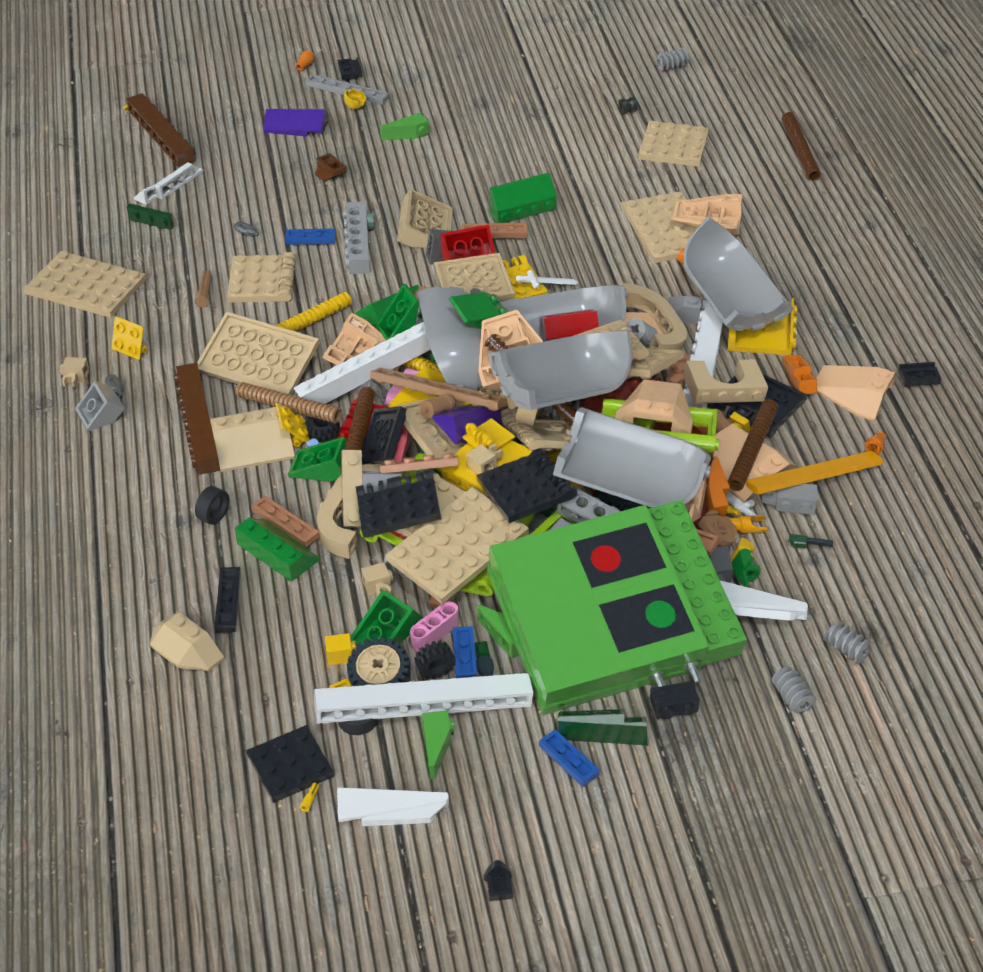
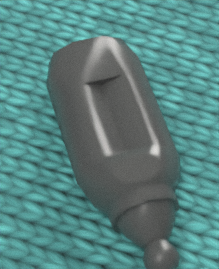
(245, 228)
(114, 382)

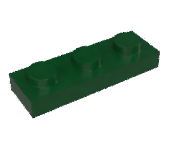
(150, 216)

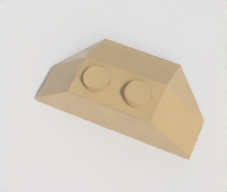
(185, 643)

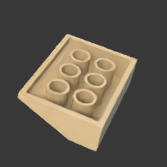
(418, 216)
(251, 439)

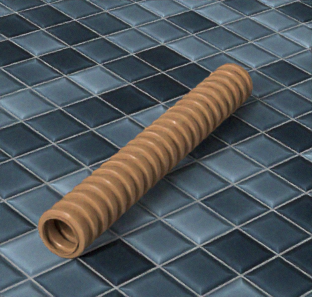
(294, 403)

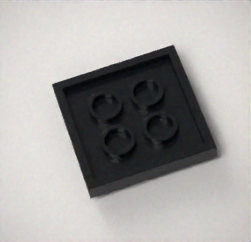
(383, 434)
(289, 763)

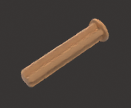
(202, 298)

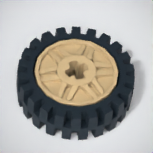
(378, 663)

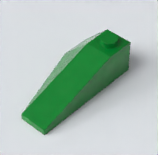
(375, 310)

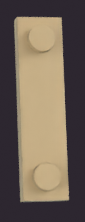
(350, 478)

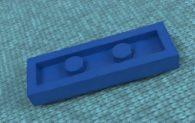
(310, 236)
(464, 652)
(569, 758)

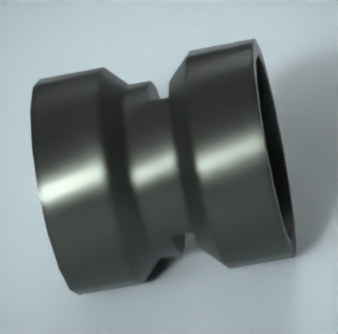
(627, 105)

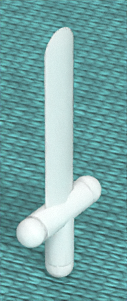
(531, 278)
(738, 504)

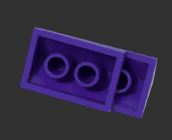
(295, 121)
(455, 420)

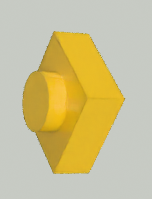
(740, 422)

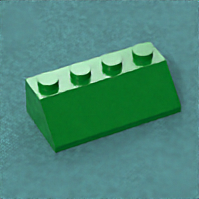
(522, 198)
(274, 548)

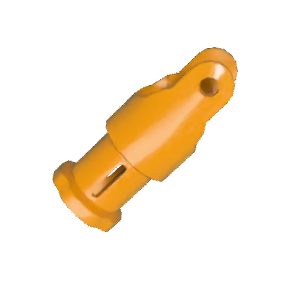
(744, 524)

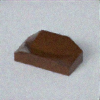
(329, 167)

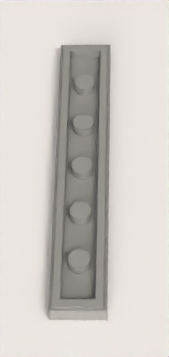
(339, 87)

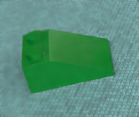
(477, 307)
(400, 313)
(319, 461)
(386, 618)

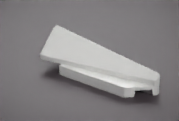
(169, 183)
(761, 604)
(389, 806)

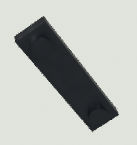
(227, 599)

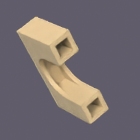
(706, 389)

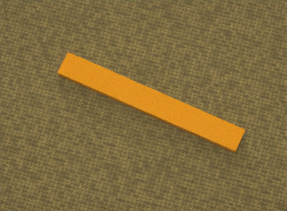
(814, 472)

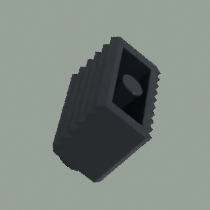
(674, 700)

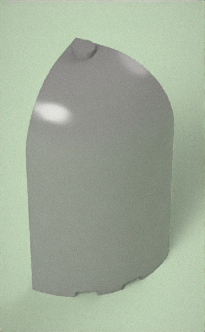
(732, 279)
(606, 300)
(450, 339)
(563, 368)
(631, 461)

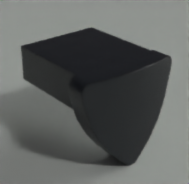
(498, 881)

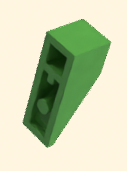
(405, 128)
(497, 627)
(437, 736)

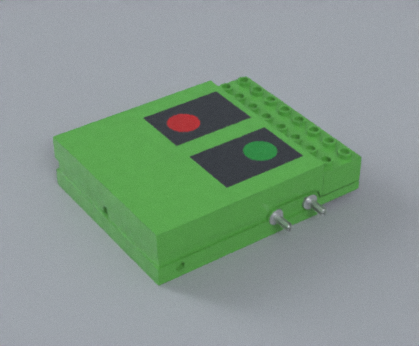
(613, 604)

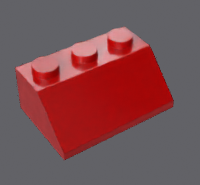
(467, 243)
(569, 323)

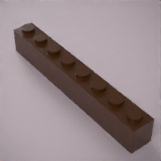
(161, 130)
(198, 420)

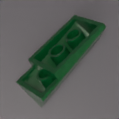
(603, 727)

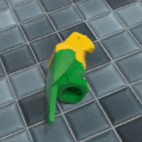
(744, 562)

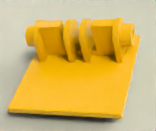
(128, 338)
(293, 424)
(487, 434)

